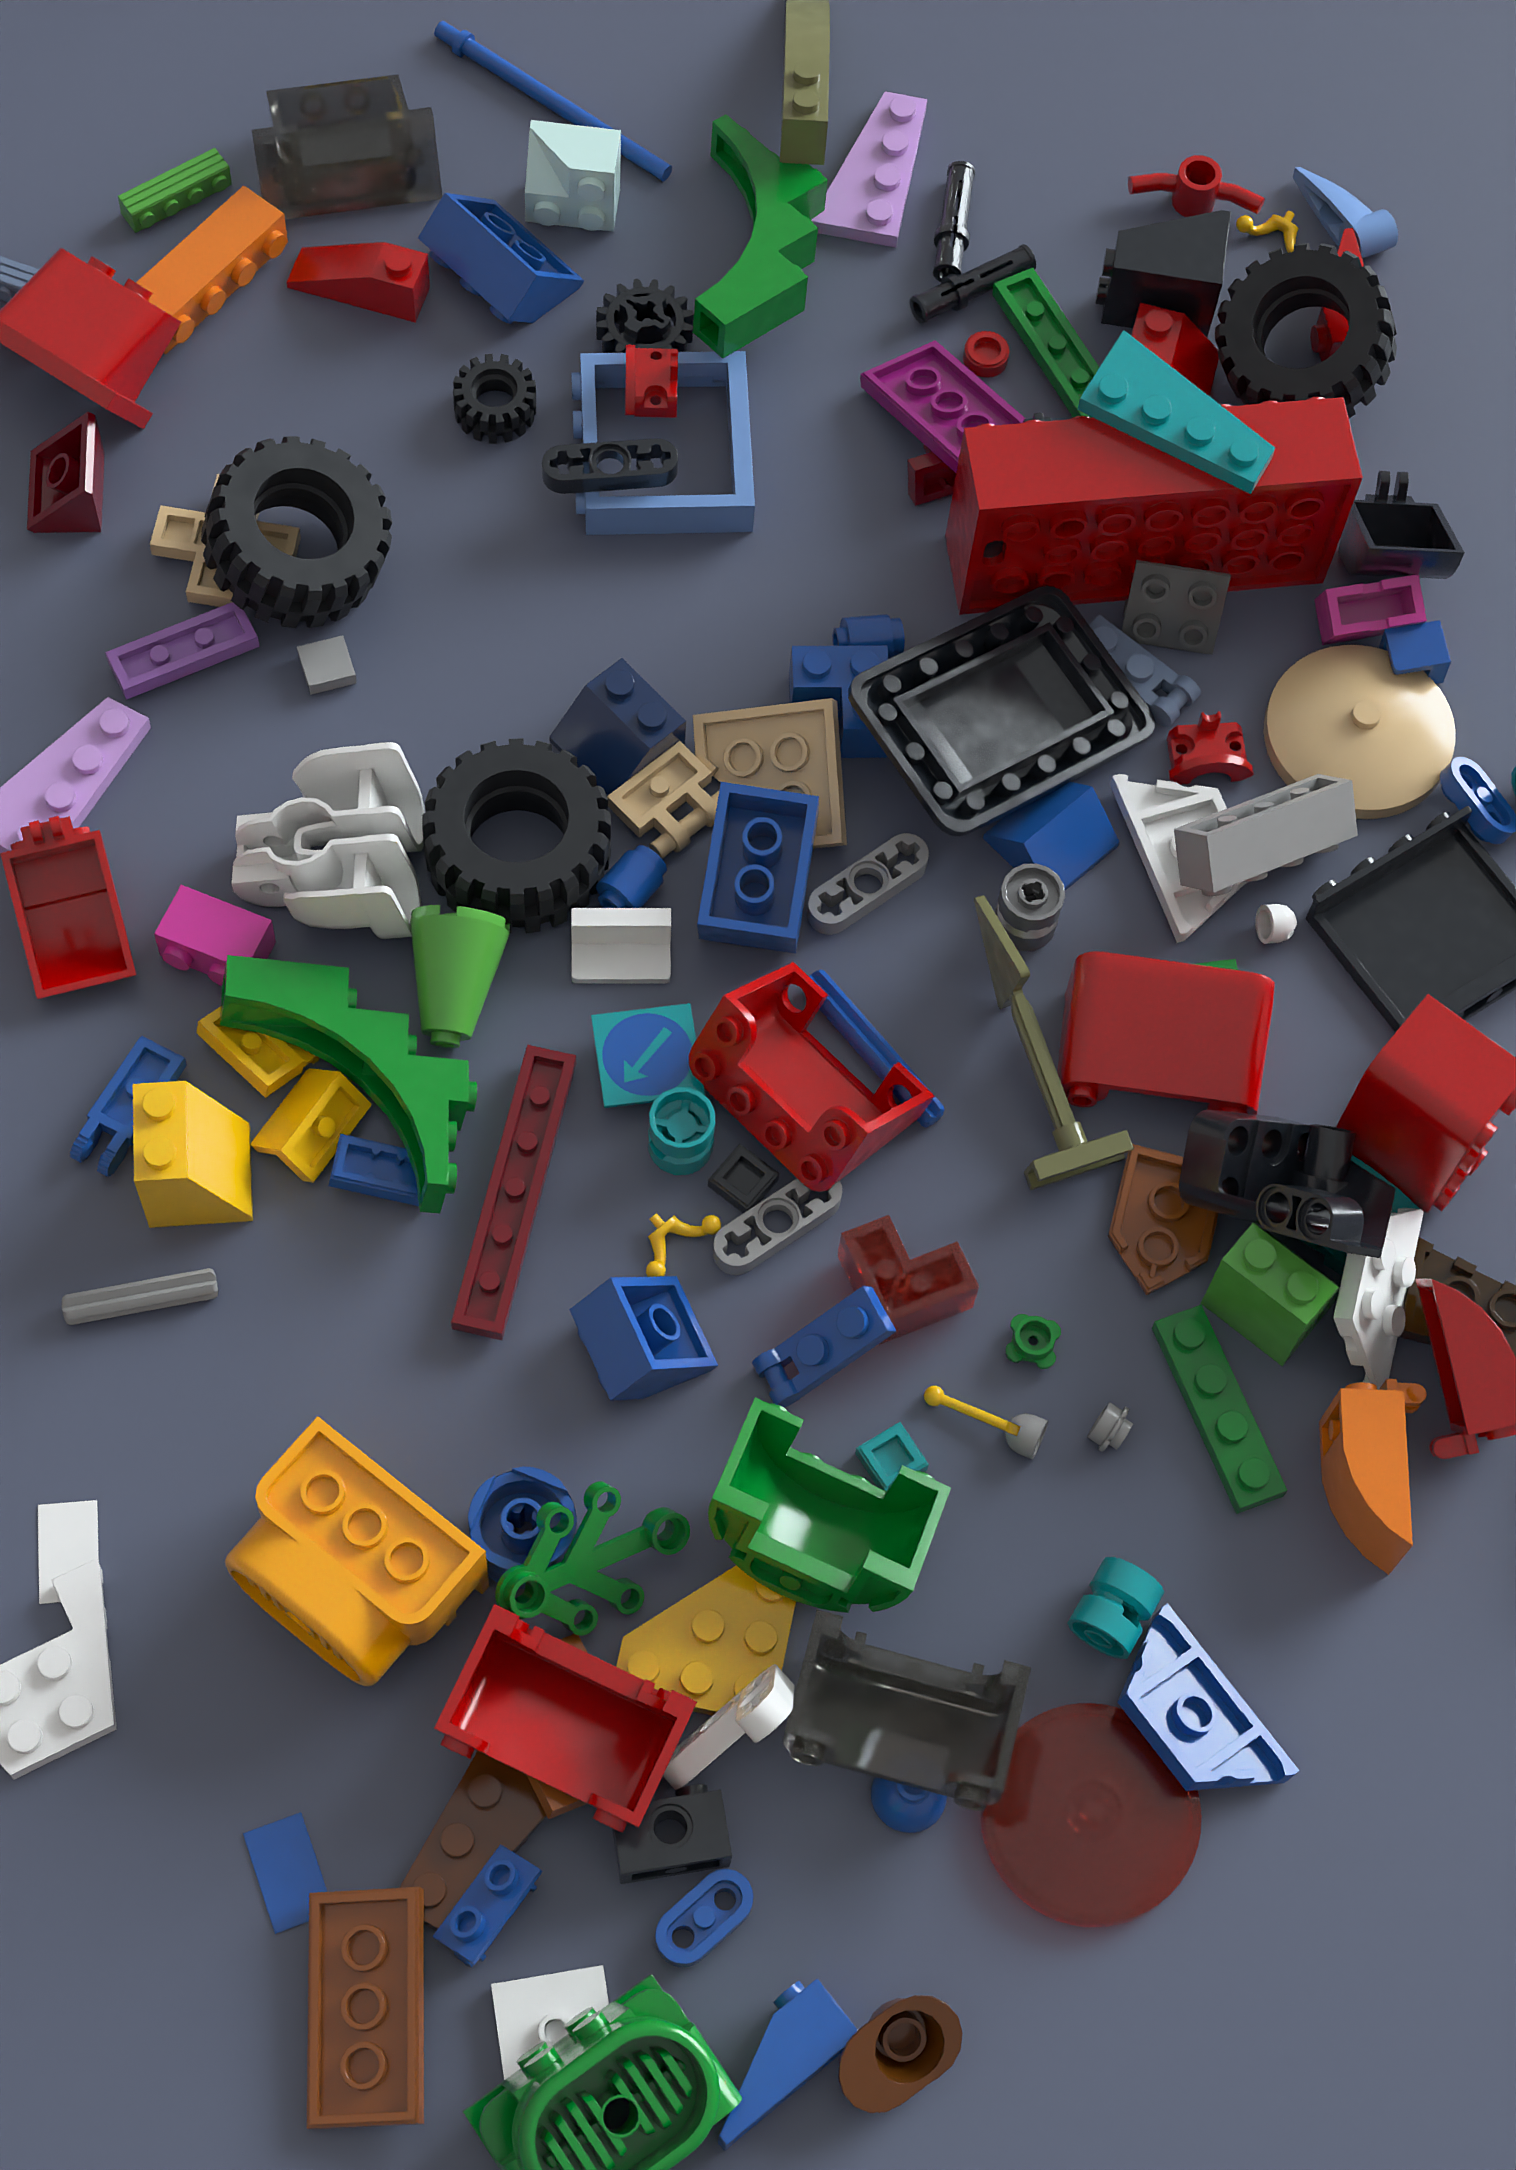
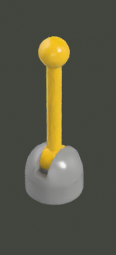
(1022, 1432)

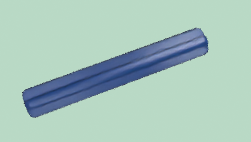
(868, 1041)

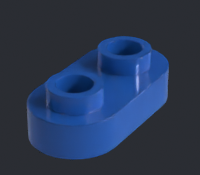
(1468, 785)
(702, 1918)

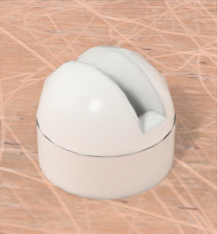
(1274, 923)

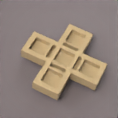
(179, 537)

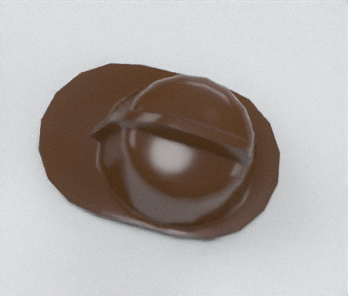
(899, 2052)

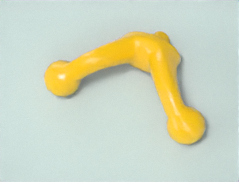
(1275, 222)
(710, 1225)

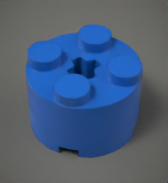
(508, 1503)

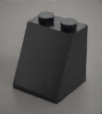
(1168, 267)

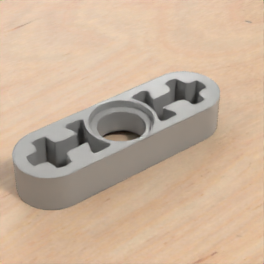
(860, 903)
(755, 1253)

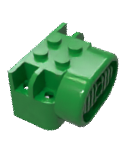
(630, 2050)

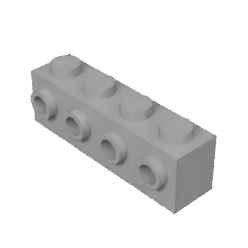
(1265, 834)

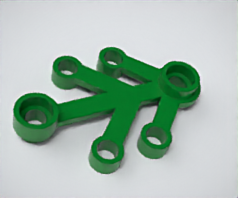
(584, 1560)

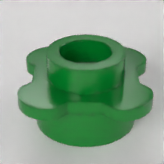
(1037, 1327)

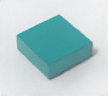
(887, 1453)

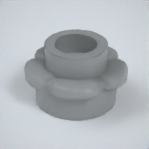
(1110, 1427)

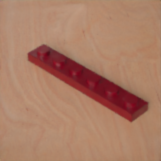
(514, 1193)

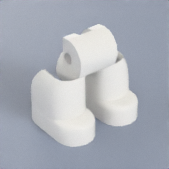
(367, 816)

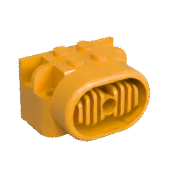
(352, 1557)

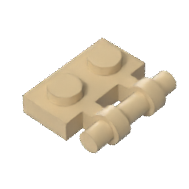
(658, 791)

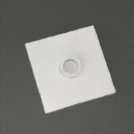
(540, 2007)

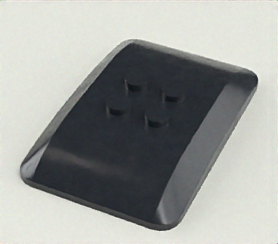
(1001, 710)

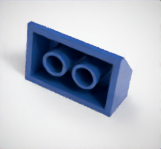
(497, 258)

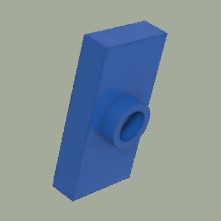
(374, 1170)

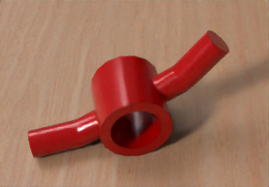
(1196, 187)

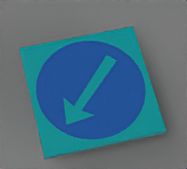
(644, 1053)

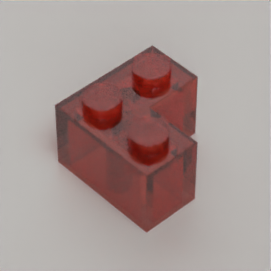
(910, 1290)

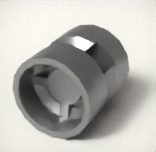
(1030, 905)

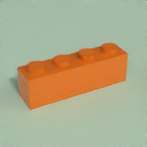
(216, 260)

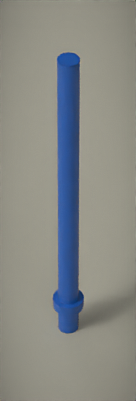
(464, 44)

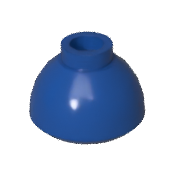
(906, 1807)

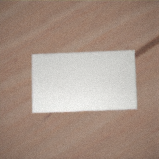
(64, 1542)

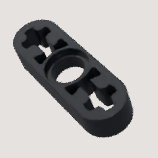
(642, 450)

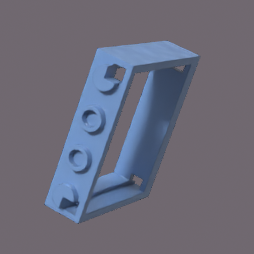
(672, 512)

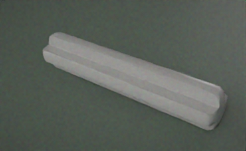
(139, 1296)

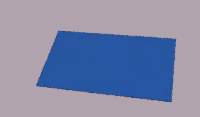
(285, 1870)

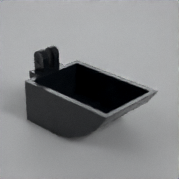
(1398, 536)

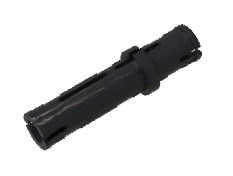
(958, 185)
(957, 290)

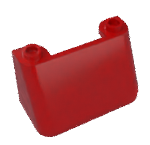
(1164, 1031)
(564, 1718)

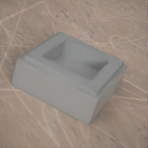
(326, 665)

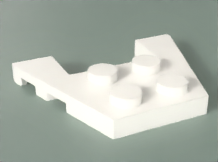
(62, 1689)

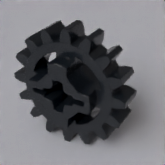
(644, 319)

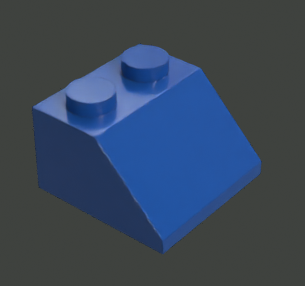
(642, 1336)

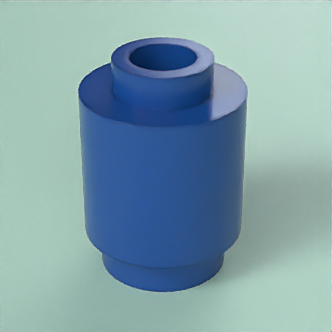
(871, 631)
(632, 879)

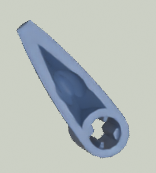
(1342, 210)

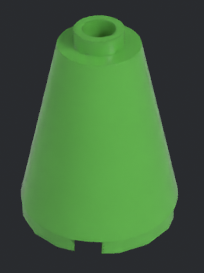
(454, 968)

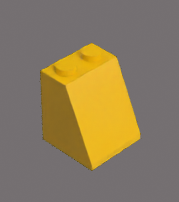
(189, 1157)

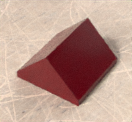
(67, 480)

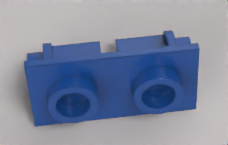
(487, 1905)

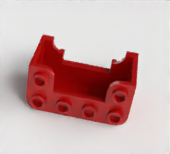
(1430, 1104)

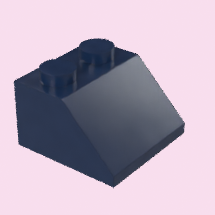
(618, 726)

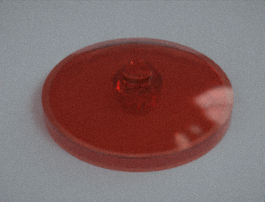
(1090, 1819)

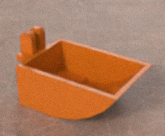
(1368, 1467)

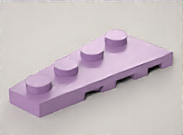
(874, 180)
(71, 771)

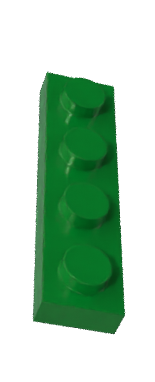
(1047, 335)
(1219, 1409)

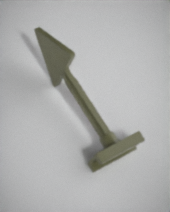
(1074, 1152)

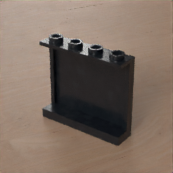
(1424, 922)

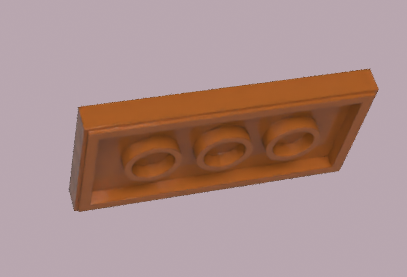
(366, 2008)

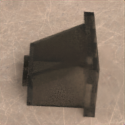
(346, 148)

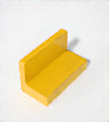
(310, 1121)

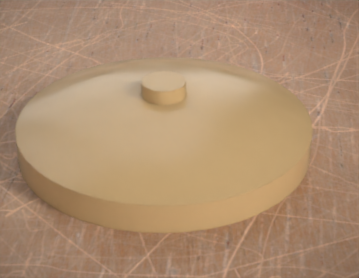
(1360, 722)

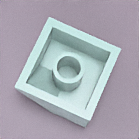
(572, 176)

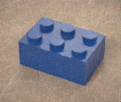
(758, 867)

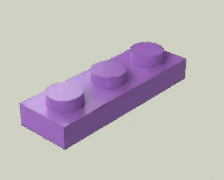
(182, 649)

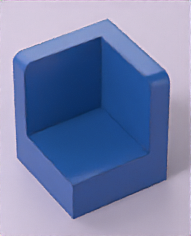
(1417, 649)

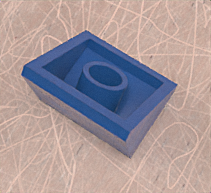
(1058, 831)

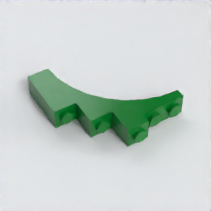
(768, 278)
(373, 1048)

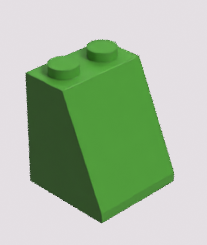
(1269, 1293)

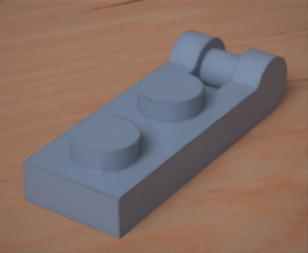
(1147, 673)

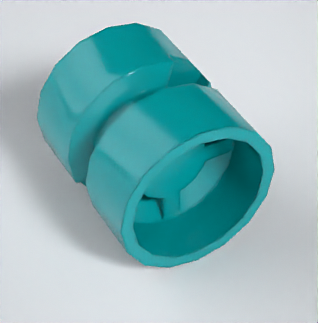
(681, 1131)
(1119, 1601)

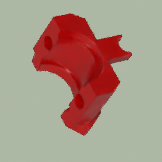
(651, 382)
(1207, 750)

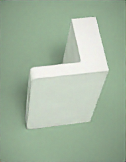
(621, 945)

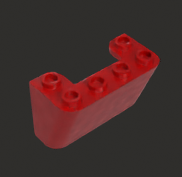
(791, 1087)

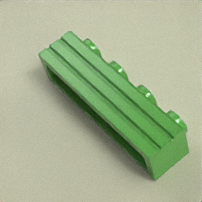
(175, 190)

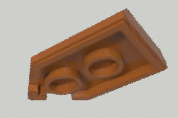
(1152, 1224)

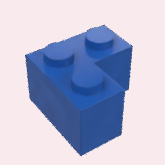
(827, 674)

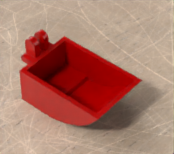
(66, 907)
(1472, 1368)

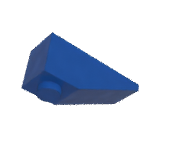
(796, 2046)

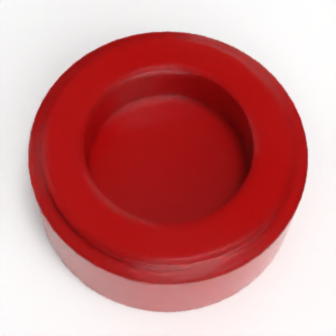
(986, 354)

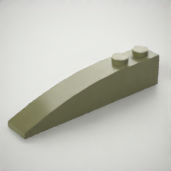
(805, 82)

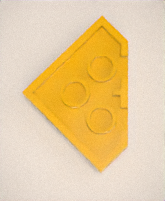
(712, 1640)

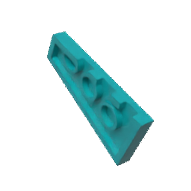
(1167, 411)

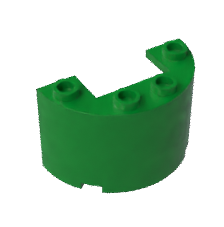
(817, 1528)

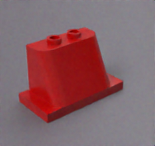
(89, 331)

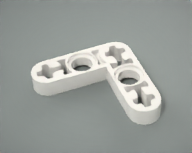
(753, 1711)

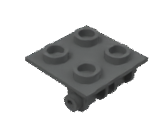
(1175, 606)

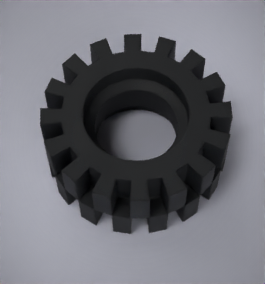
(494, 377)

